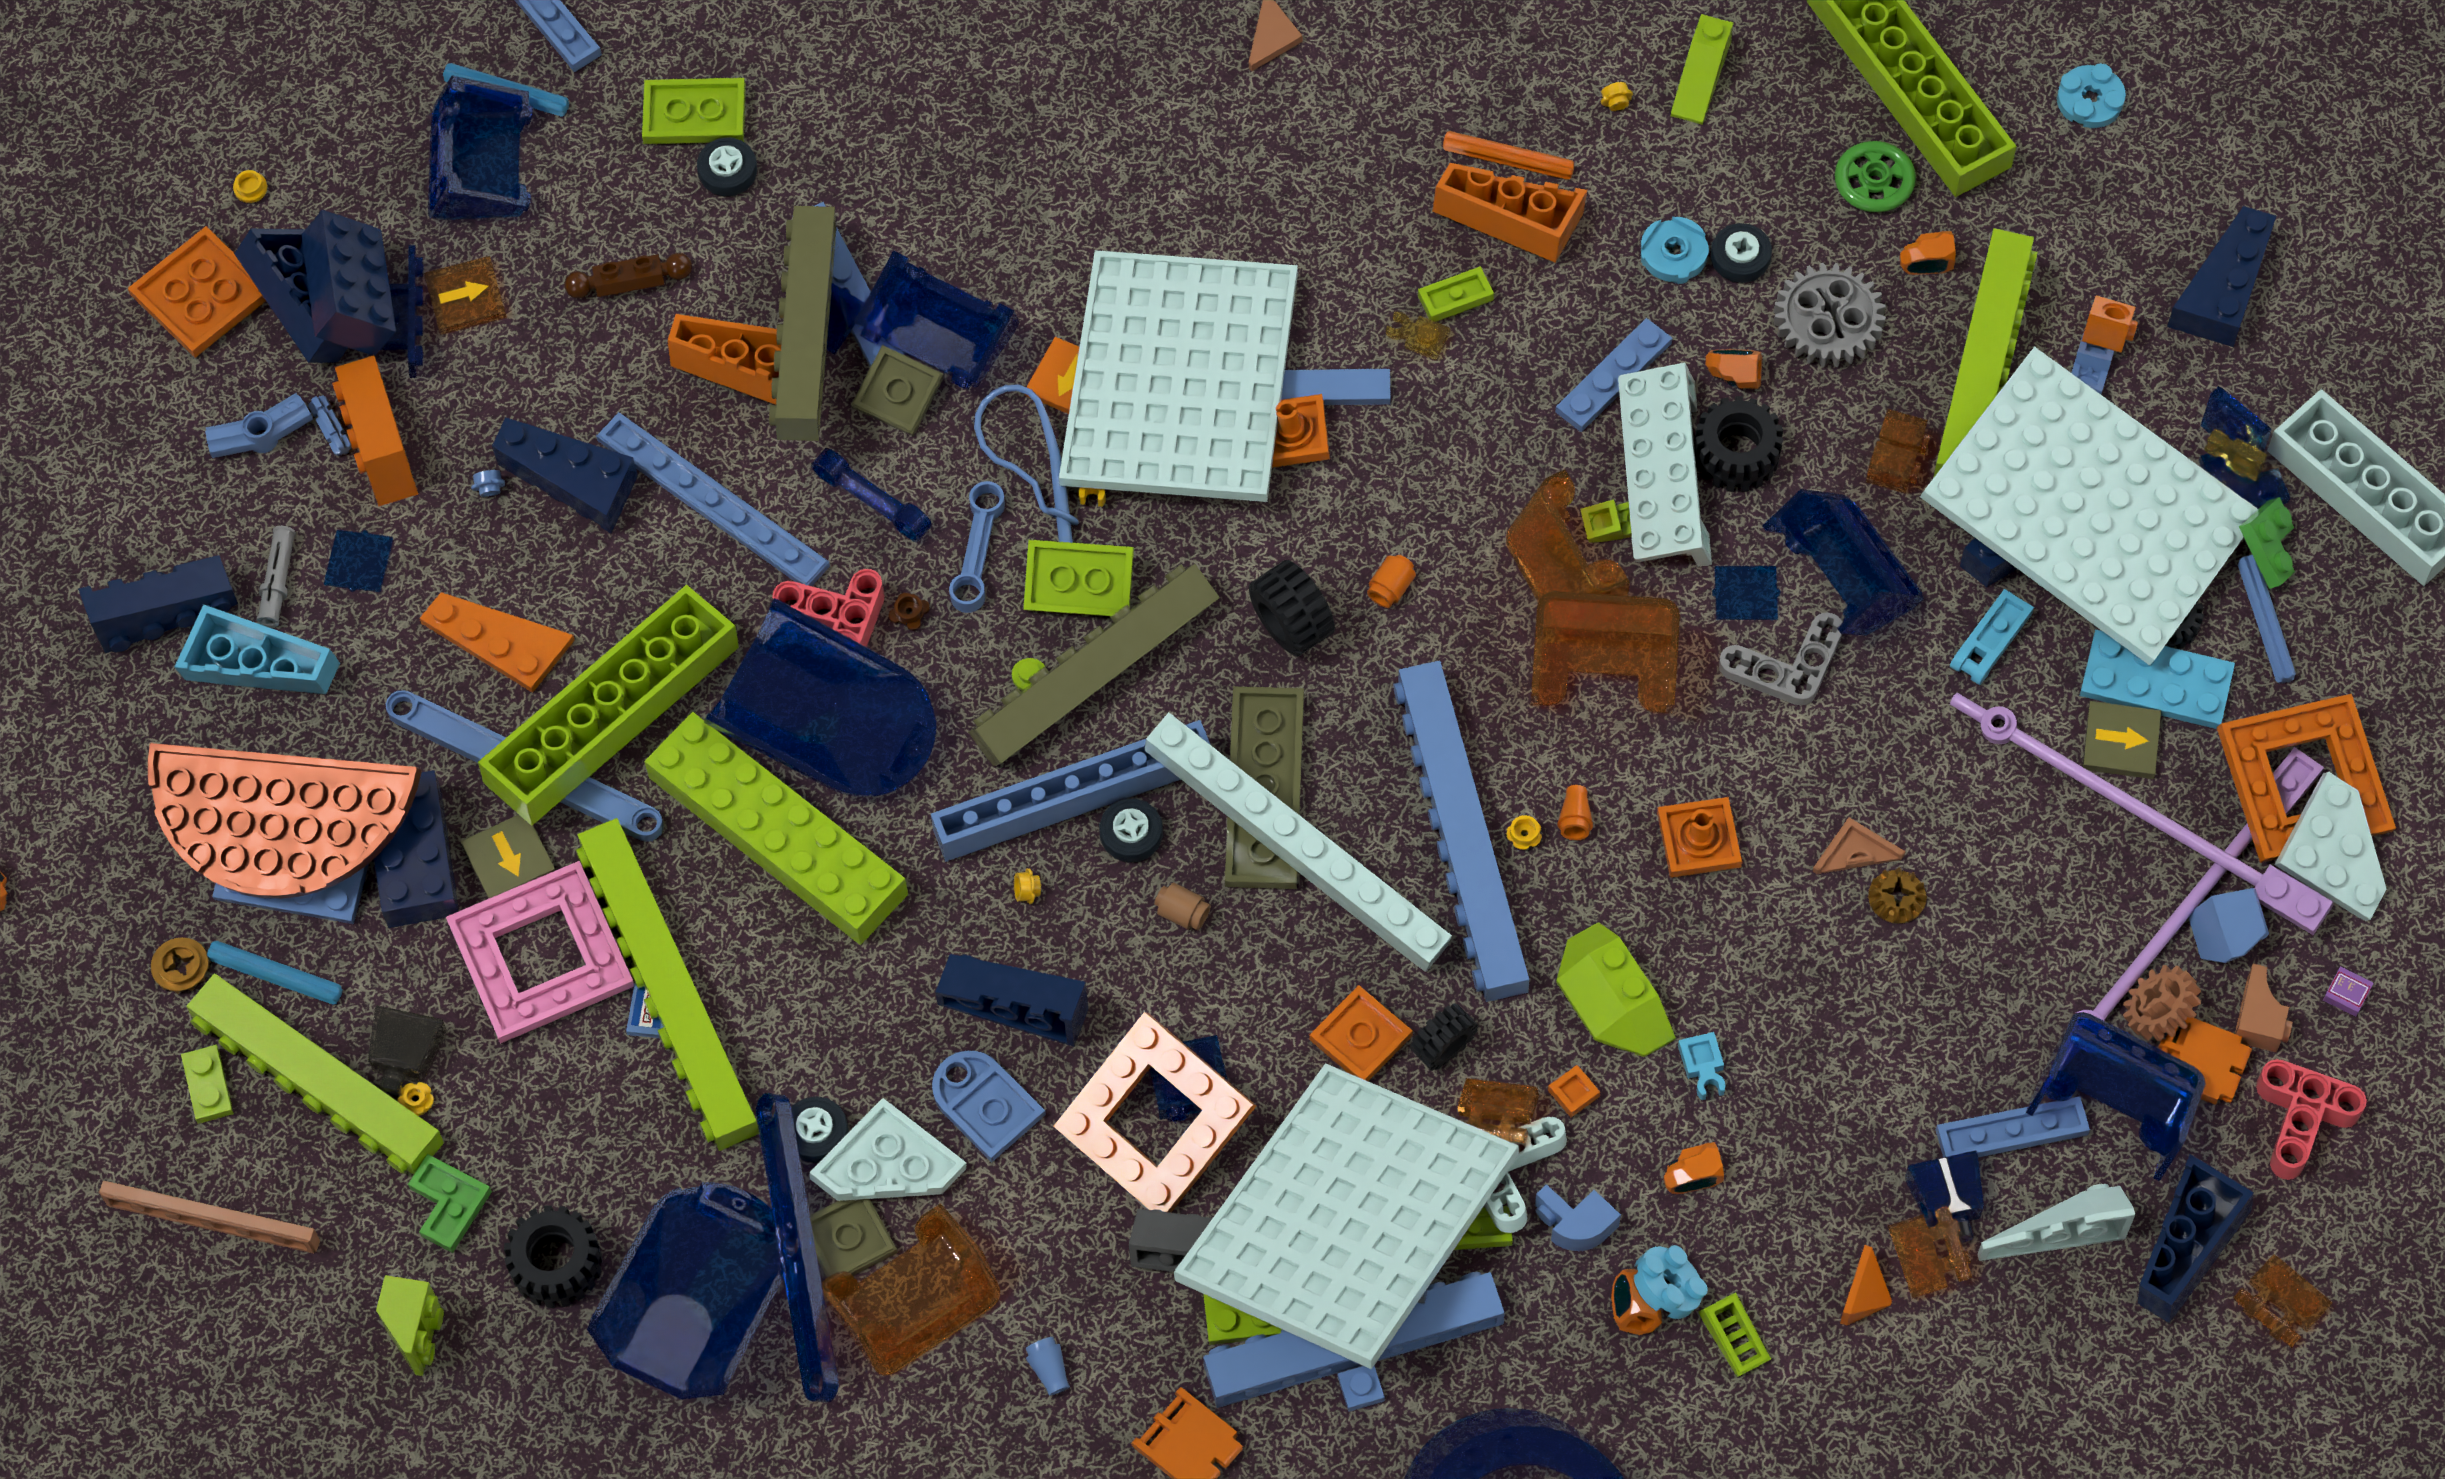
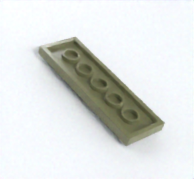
(1268, 749)

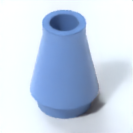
(1048, 1364)

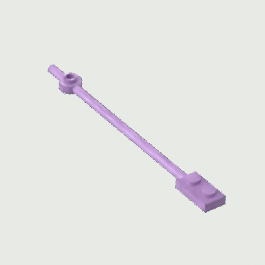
(2293, 780)
(2274, 888)

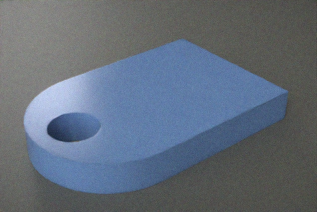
(986, 1104)

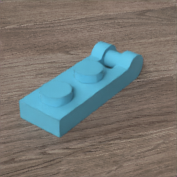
(1992, 636)

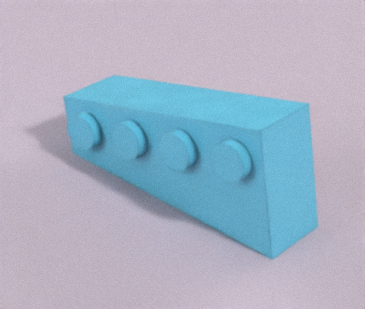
(252, 655)

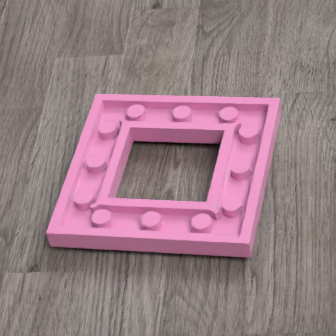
(597, 980)

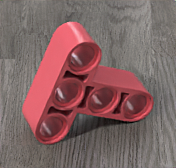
(842, 607)
(2305, 1110)

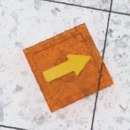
(465, 295)

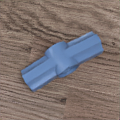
(240, 436)

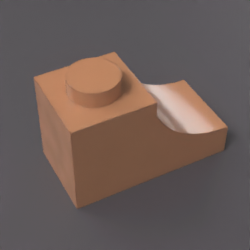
(2261, 1016)

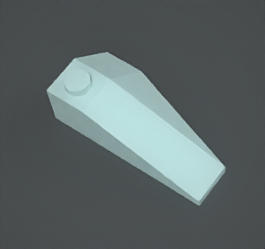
(2084, 1219)

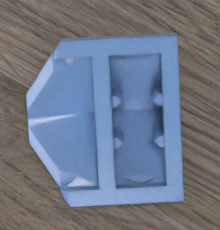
(2228, 925)

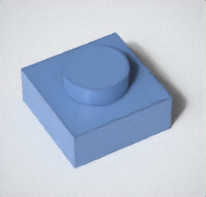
(1360, 1387)

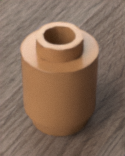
(1182, 906)

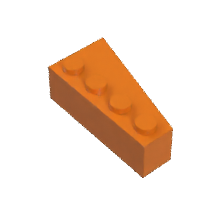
(1510, 209)
(374, 430)

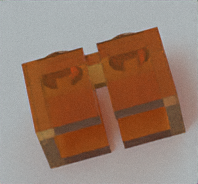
(1897, 451)

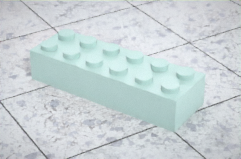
(2365, 483)

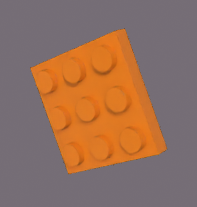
(198, 292)

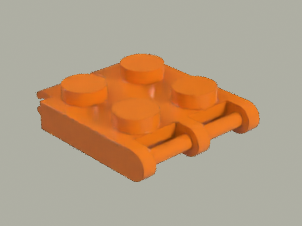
(2213, 1054)
(1189, 1441)

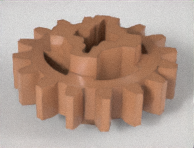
(2162, 1003)

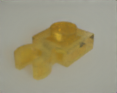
(1422, 337)
(2239, 455)

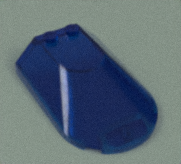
(827, 707)
(691, 1290)

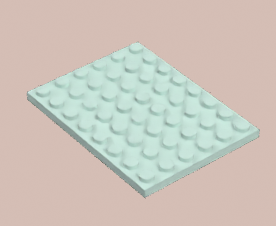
(1179, 376)
(2090, 505)
(1347, 1215)

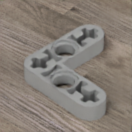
(1788, 675)

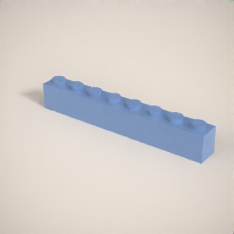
(1050, 798)
(1289, 1360)

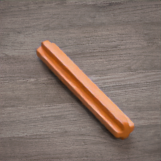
(1508, 155)

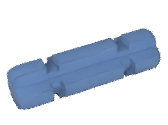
(330, 425)

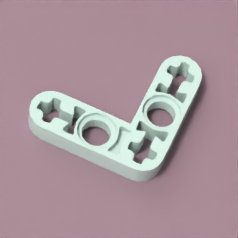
(1544, 1147)

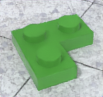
(2263, 537)
(457, 1200)

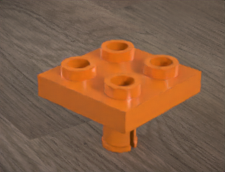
(1301, 431)
(1699, 837)

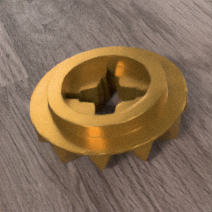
(1884, 904)
(164, 961)

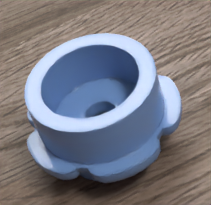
(488, 482)

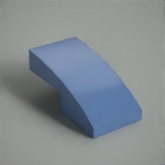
(2092, 365)

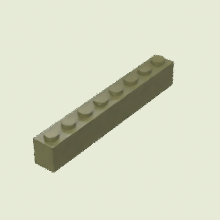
(805, 323)
(1093, 664)

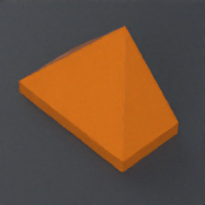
(1867, 1291)

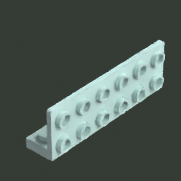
(1662, 464)

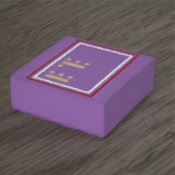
(2348, 991)

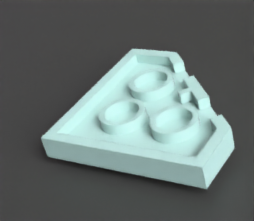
(2335, 849)
(887, 1159)

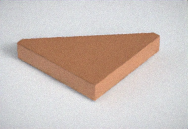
(1273, 35)
(1856, 847)

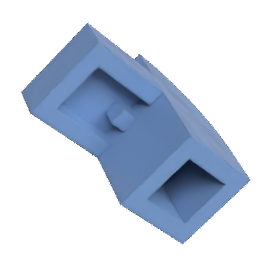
(1578, 1227)

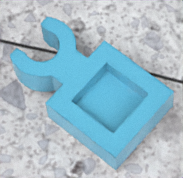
(1702, 1059)

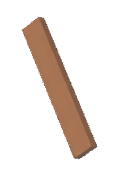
(209, 1217)

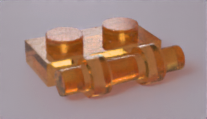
(1499, 1102)
(1918, 1254)
(2289, 1293)

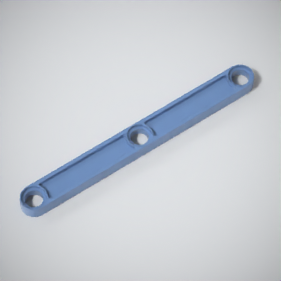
(476, 741)

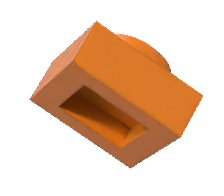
(1574, 1091)

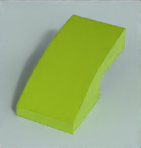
(1607, 521)

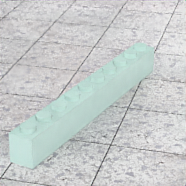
(1297, 842)

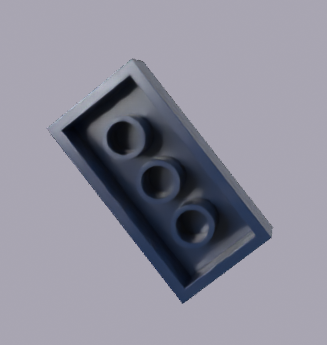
(348, 283)
(416, 864)

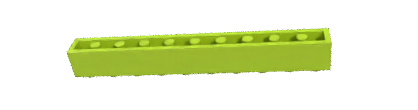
(668, 984)

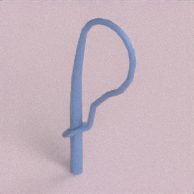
(1061, 509)

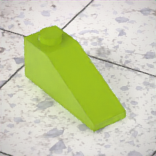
(1702, 68)

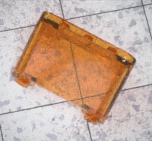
(1548, 551)
(916, 1295)

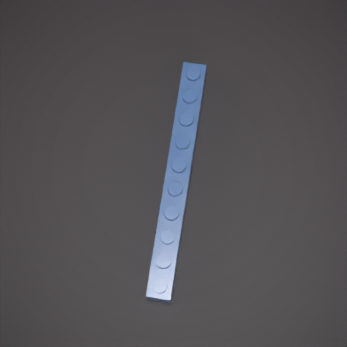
(1462, 832)

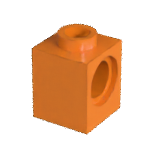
(2110, 324)

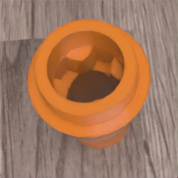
(1575, 816)

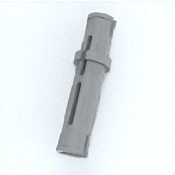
(273, 589)

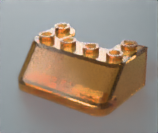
(1606, 638)

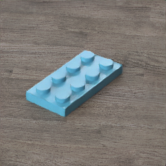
(2176, 682)

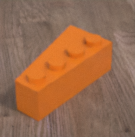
(725, 353)

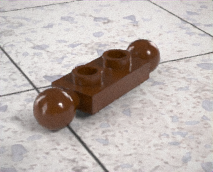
(628, 275)

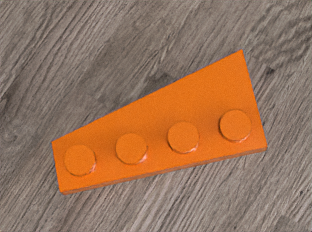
(502, 641)

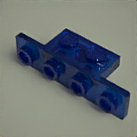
(405, 302)

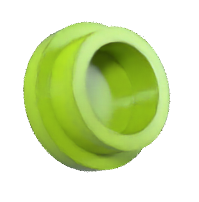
(1023, 670)

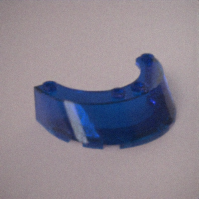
(1506, 1439)

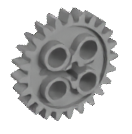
(1801, 323)

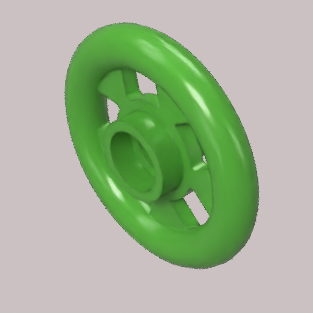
(1874, 152)

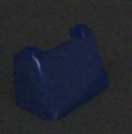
(477, 151)
(935, 322)

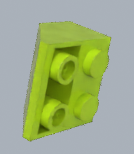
(410, 1317)

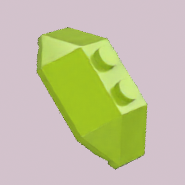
(1612, 993)

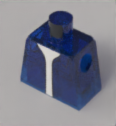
(1951, 1183)

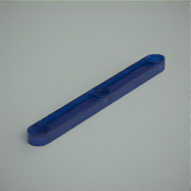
(799, 1268)

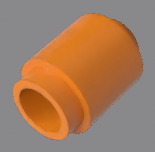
(1391, 580)

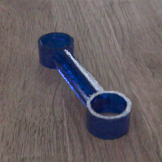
(906, 518)

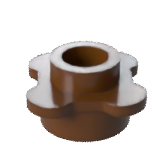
(902, 604)

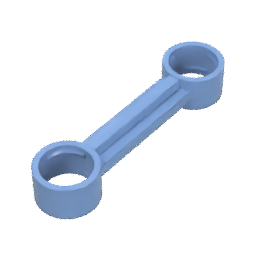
(977, 546)

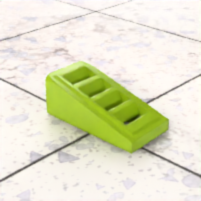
(1716, 1330)

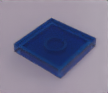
(2234, 420)

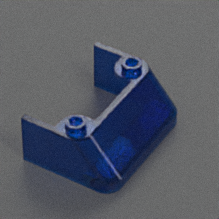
(1850, 556)
(2126, 1077)

